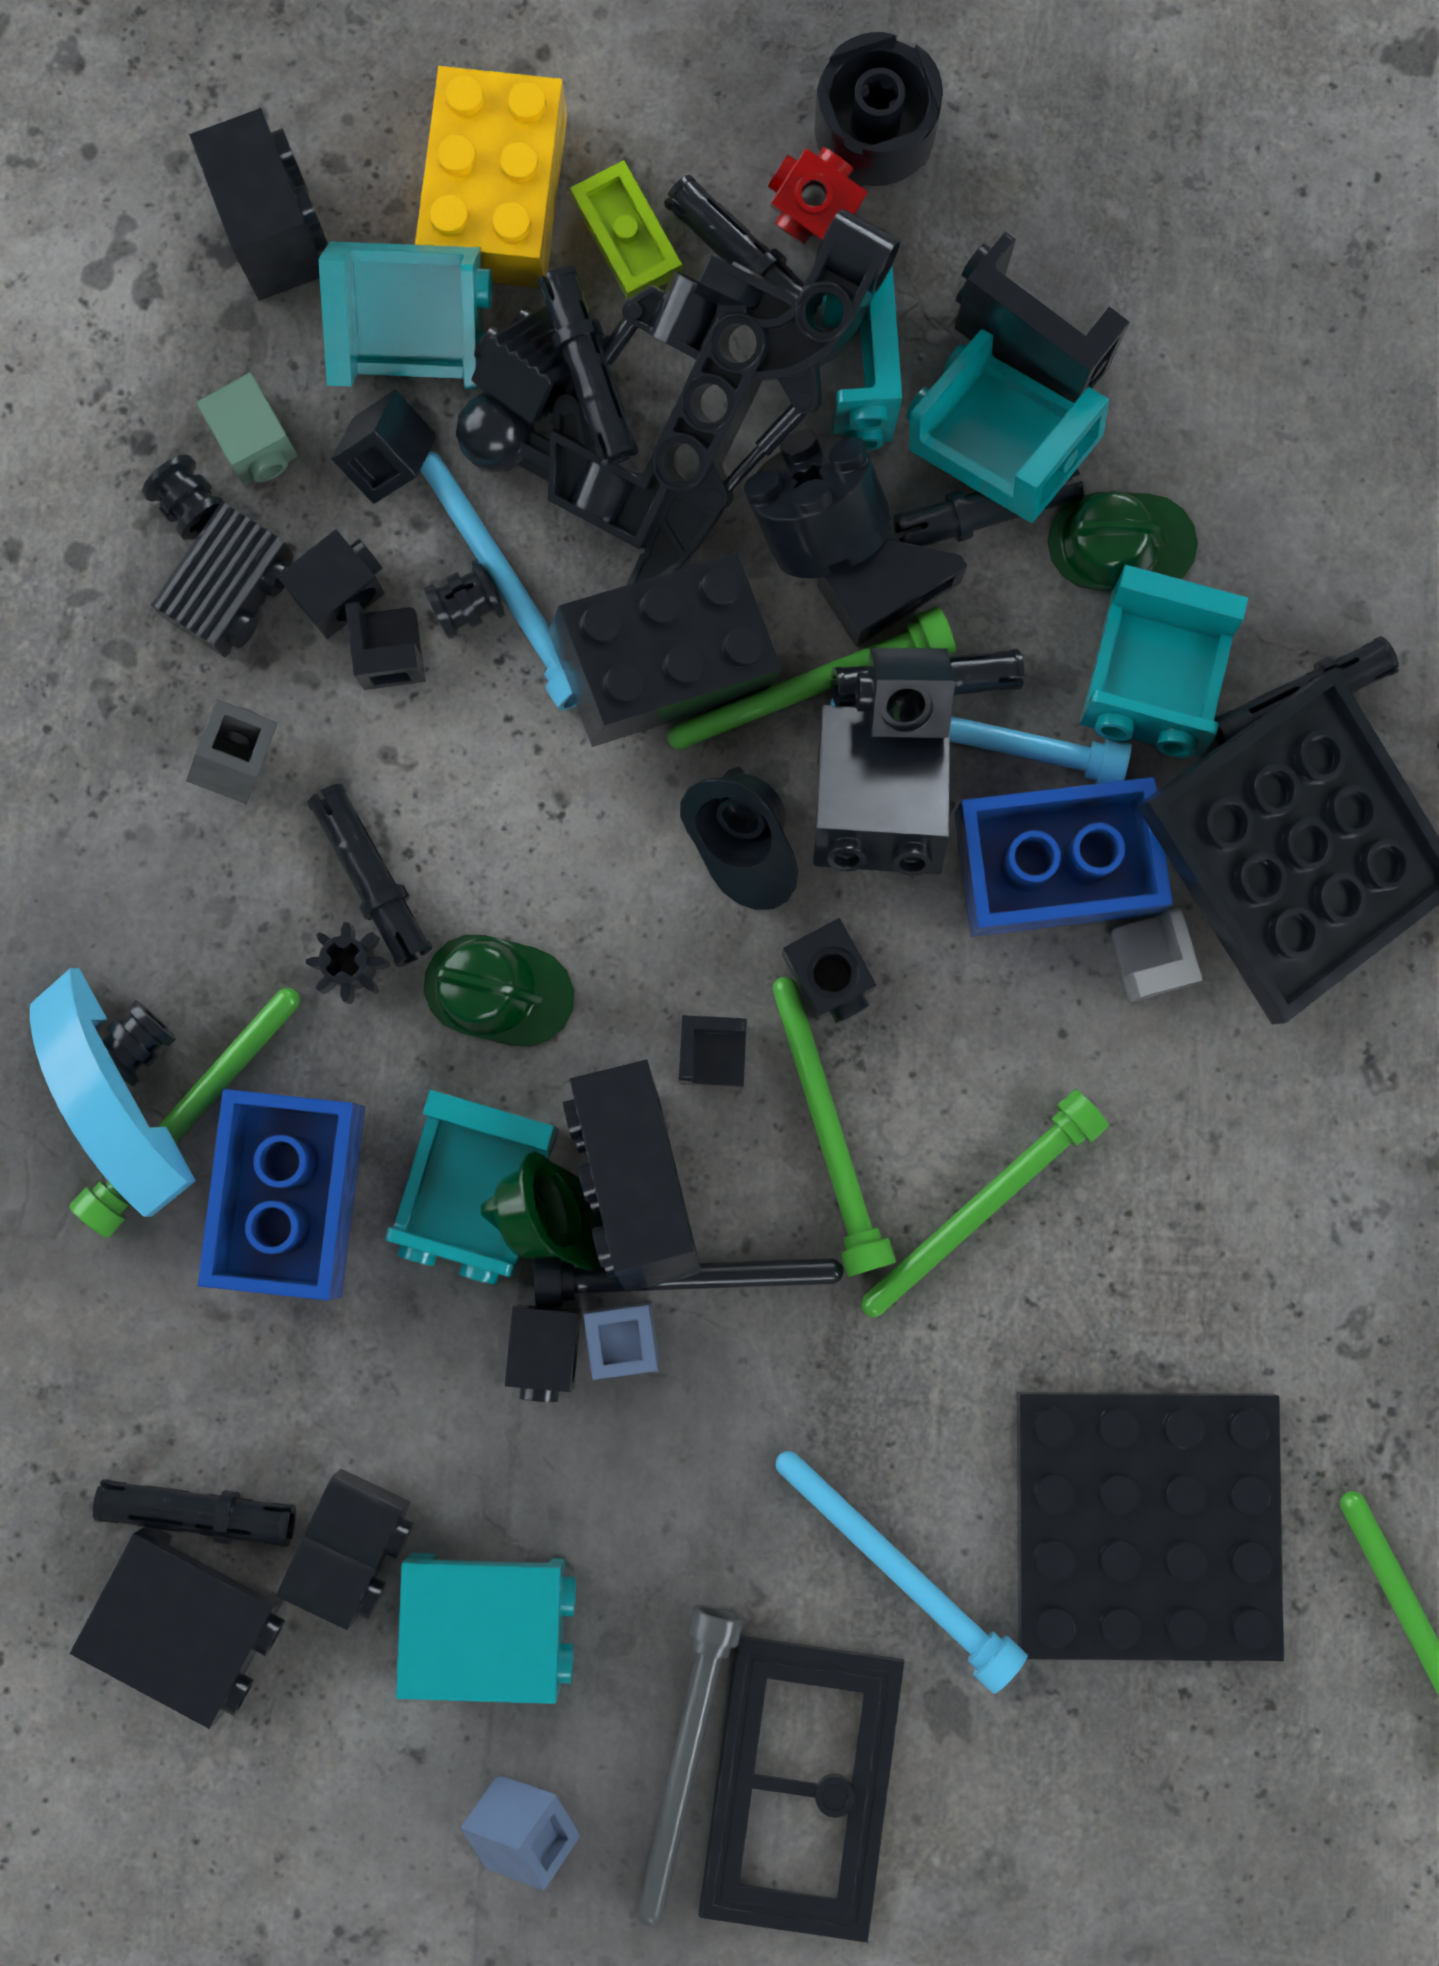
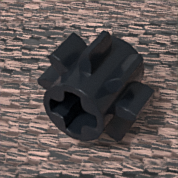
(330, 966)

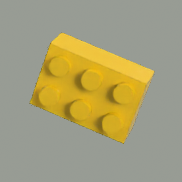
(494, 169)

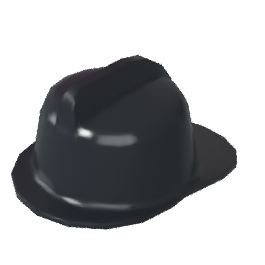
(741, 838)

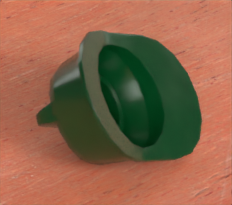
(1114, 528)
(498, 990)
(544, 1213)

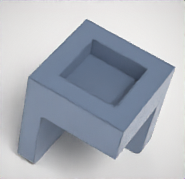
(621, 1340)
(520, 1832)

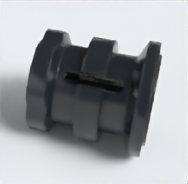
(182, 495)
(464, 600)
(136, 1040)

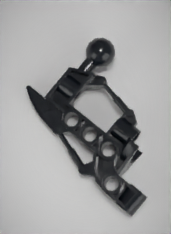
(696, 317)

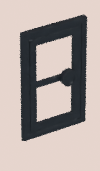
(835, 1796)

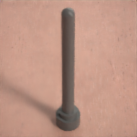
(713, 1636)

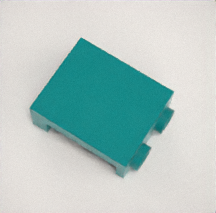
(402, 310)
(872, 410)
(1003, 429)
(1162, 662)
(456, 1170)
(484, 1630)

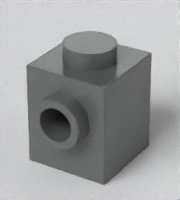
(231, 751)

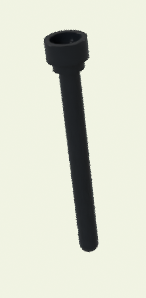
(560, 1280)

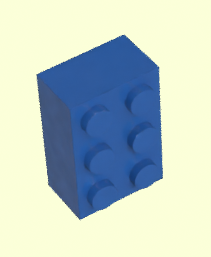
(1060, 858)
(281, 1195)

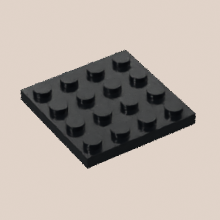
(1300, 845)
(1149, 1526)

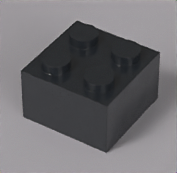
(261, 202)

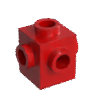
(823, 171)

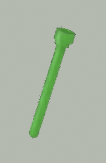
(927, 631)
(1073, 1124)
(103, 1205)
(863, 1245)
(1393, 1582)

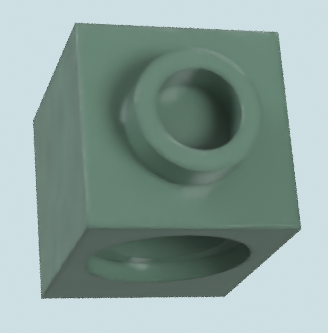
(247, 430)

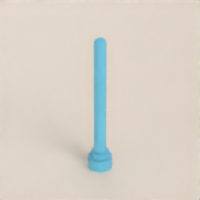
(500, 574)
(1100, 762)
(993, 1657)

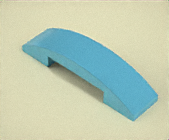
(96, 1101)

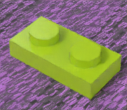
(625, 229)

